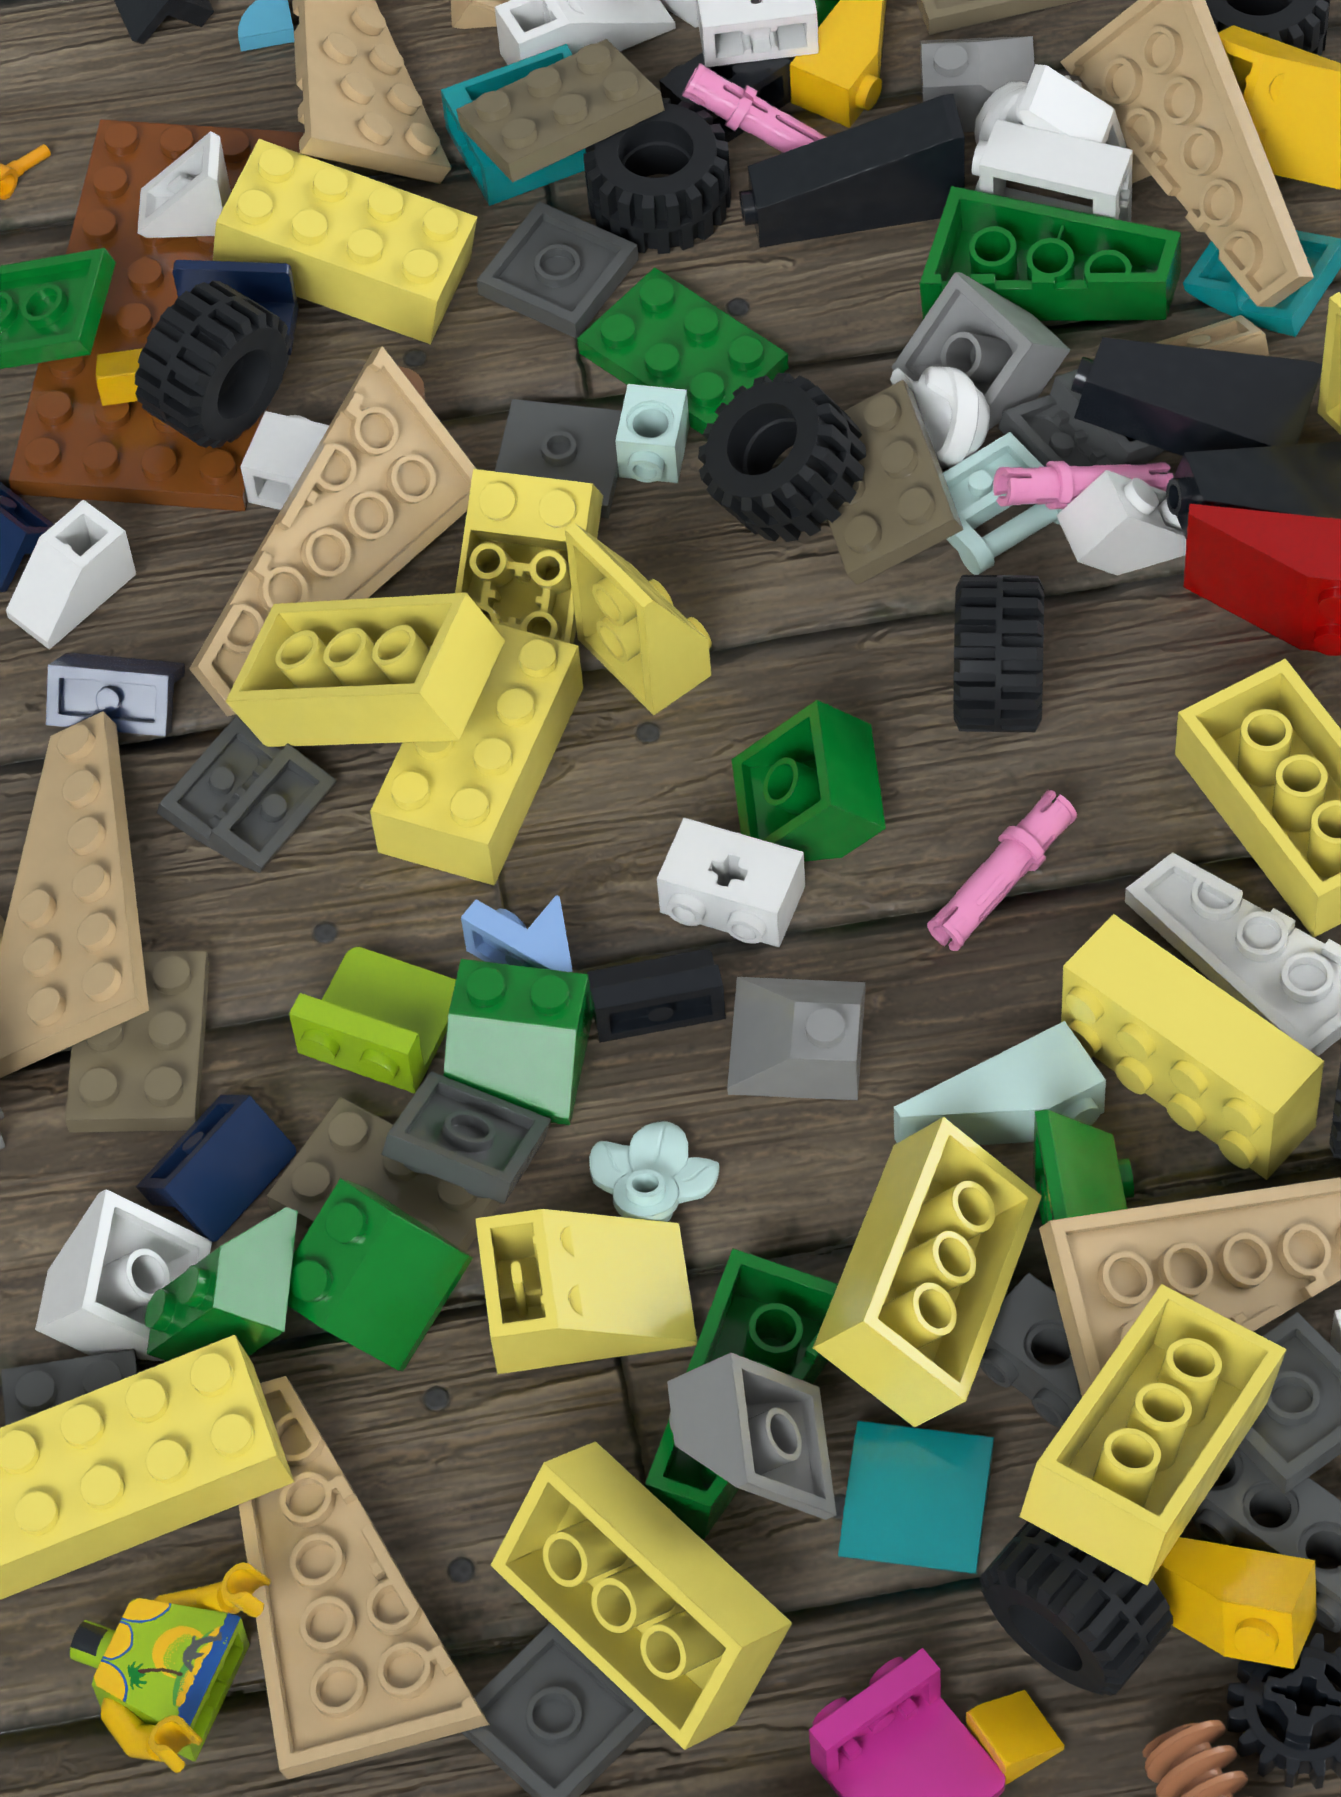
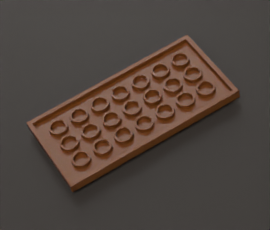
(120, 450)

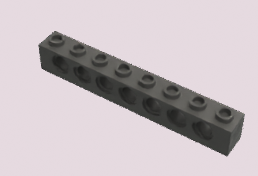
(1033, 1326)

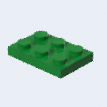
(52, 306)
(679, 341)

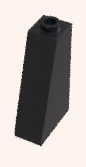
(860, 178)
(1195, 396)
(1269, 479)

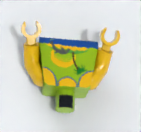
(170, 1665)

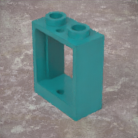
(489, 178)

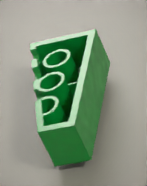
(1053, 259)

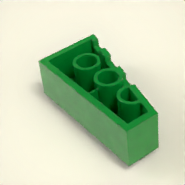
(763, 1316)

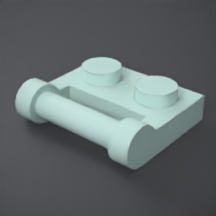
(974, 499)

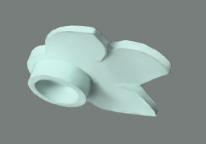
(652, 1172)

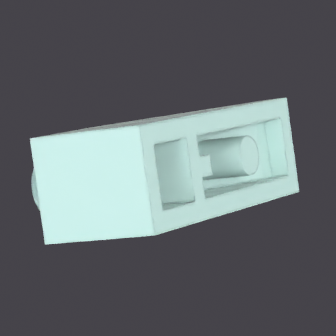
(1000, 1096)

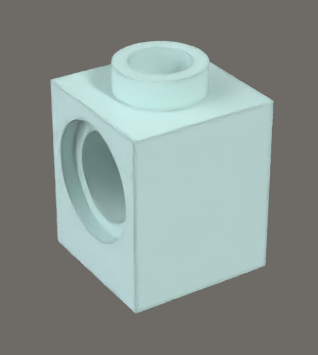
(652, 433)

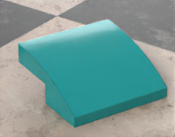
(1216, 286)
(916, 1497)

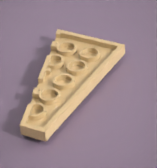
(359, 93)
(1196, 136)
(357, 515)
(73, 915)
(1230, 1252)
(340, 1629)

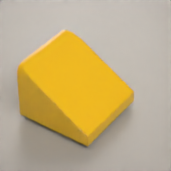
(117, 376)
(1013, 1733)

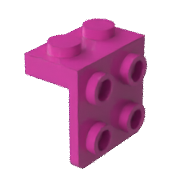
(901, 1739)

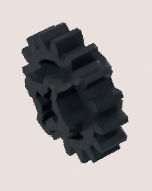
(1272, 1703)

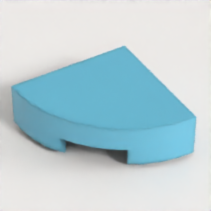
(265, 25)

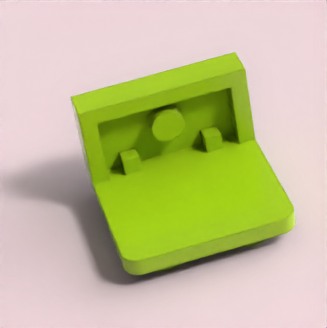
(376, 1019)

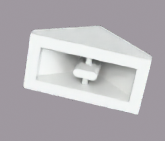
(186, 194)

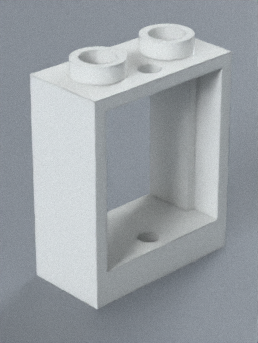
(1055, 164)

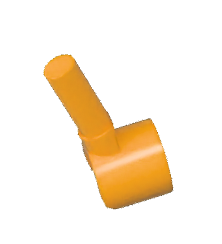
(16, 168)

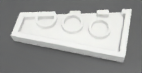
(1245, 949)

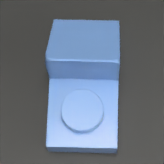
(504, 939)

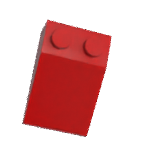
(1269, 571)

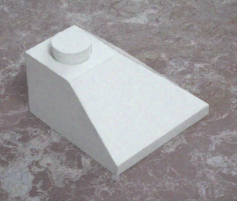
(109, 1273)

